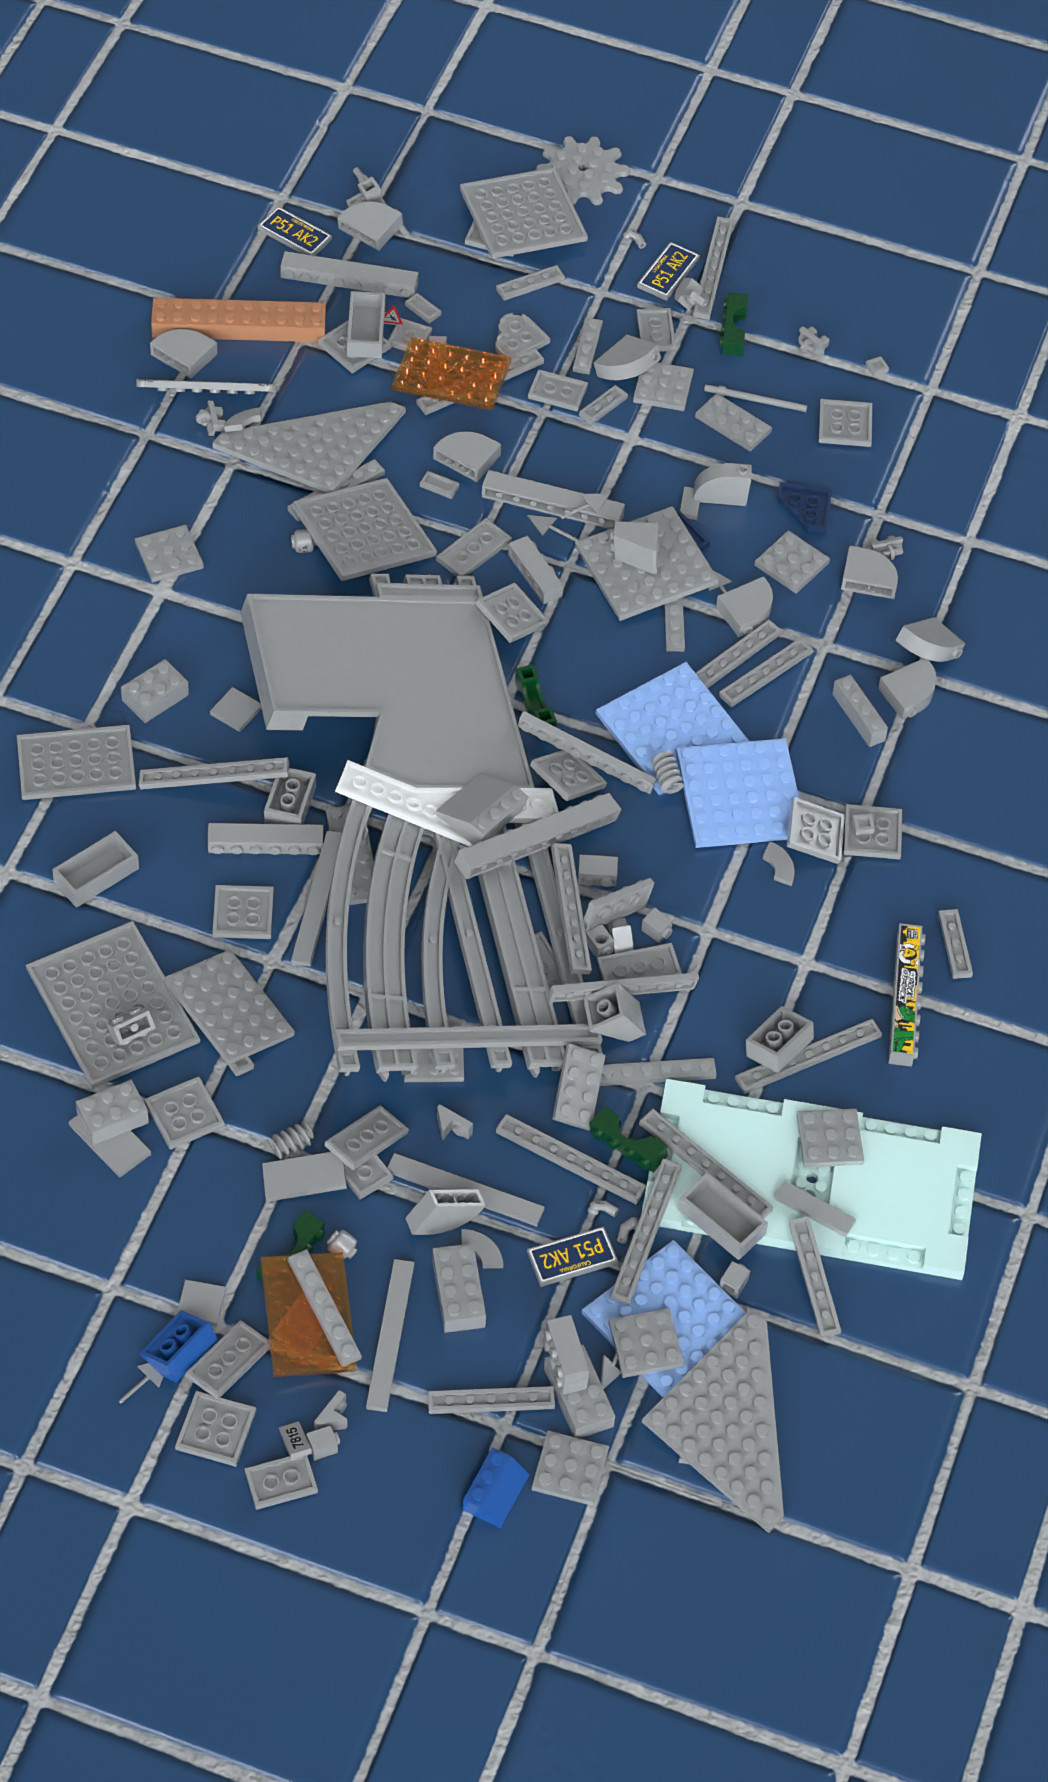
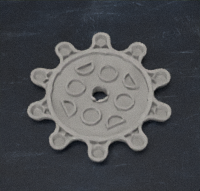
(599, 165)

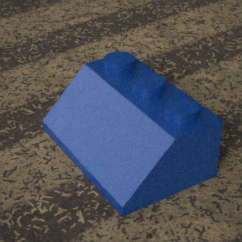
(179, 1345)
(495, 1488)

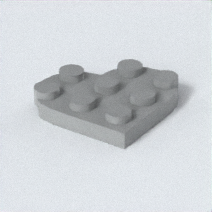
(519, 335)

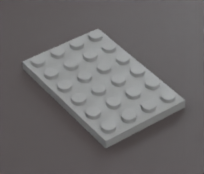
(76, 762)
(229, 1007)

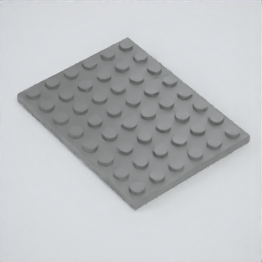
(104, 980)

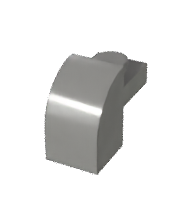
(369, 192)
(689, 293)

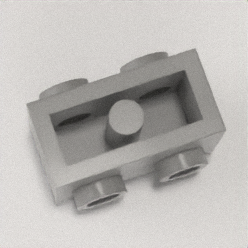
(130, 1026)

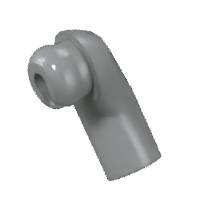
(636, 236)
(604, 1206)

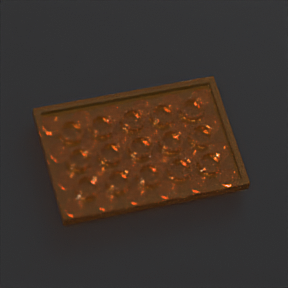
(451, 373)
(294, 1331)

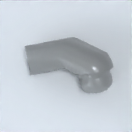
(625, 1228)

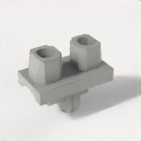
(810, 342)
(209, 418)
(889, 548)

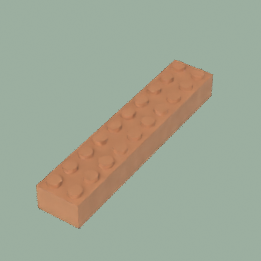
(241, 319)

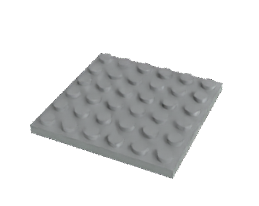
(523, 212)
(364, 529)
(632, 590)

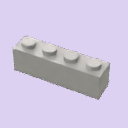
(535, 569)
(860, 710)

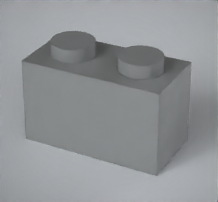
(597, 870)

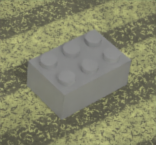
(155, 691)
(290, 798)
(779, 1039)
(112, 1112)
(566, 1355)

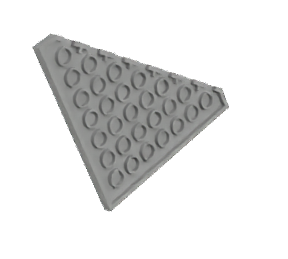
(315, 448)
(726, 1421)

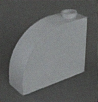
(370, 222)
(184, 350)
(627, 359)
(467, 453)
(724, 484)
(869, 573)
(746, 606)
(931, 640)
(909, 688)
(444, 1211)

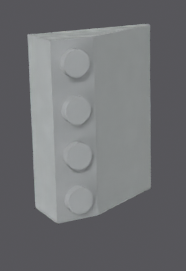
(482, 807)

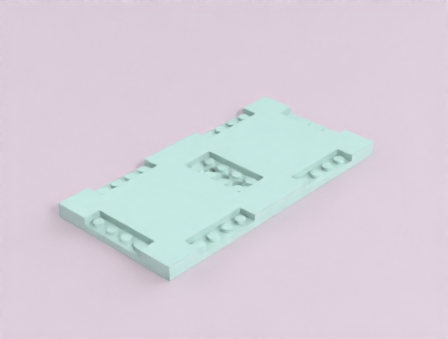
(906, 1197)

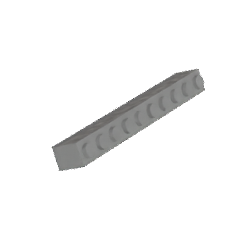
(537, 835)

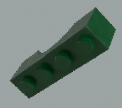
(733, 337)
(530, 691)
(646, 1151)
(307, 1232)

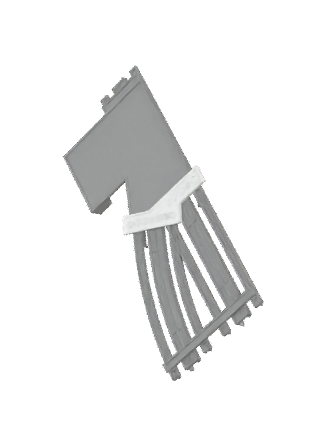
(443, 715)

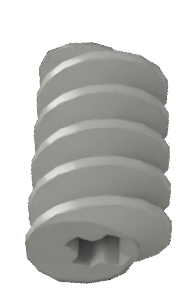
(667, 772)
(289, 1140)

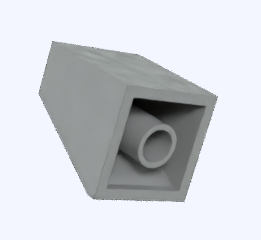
(636, 544)
(614, 1013)

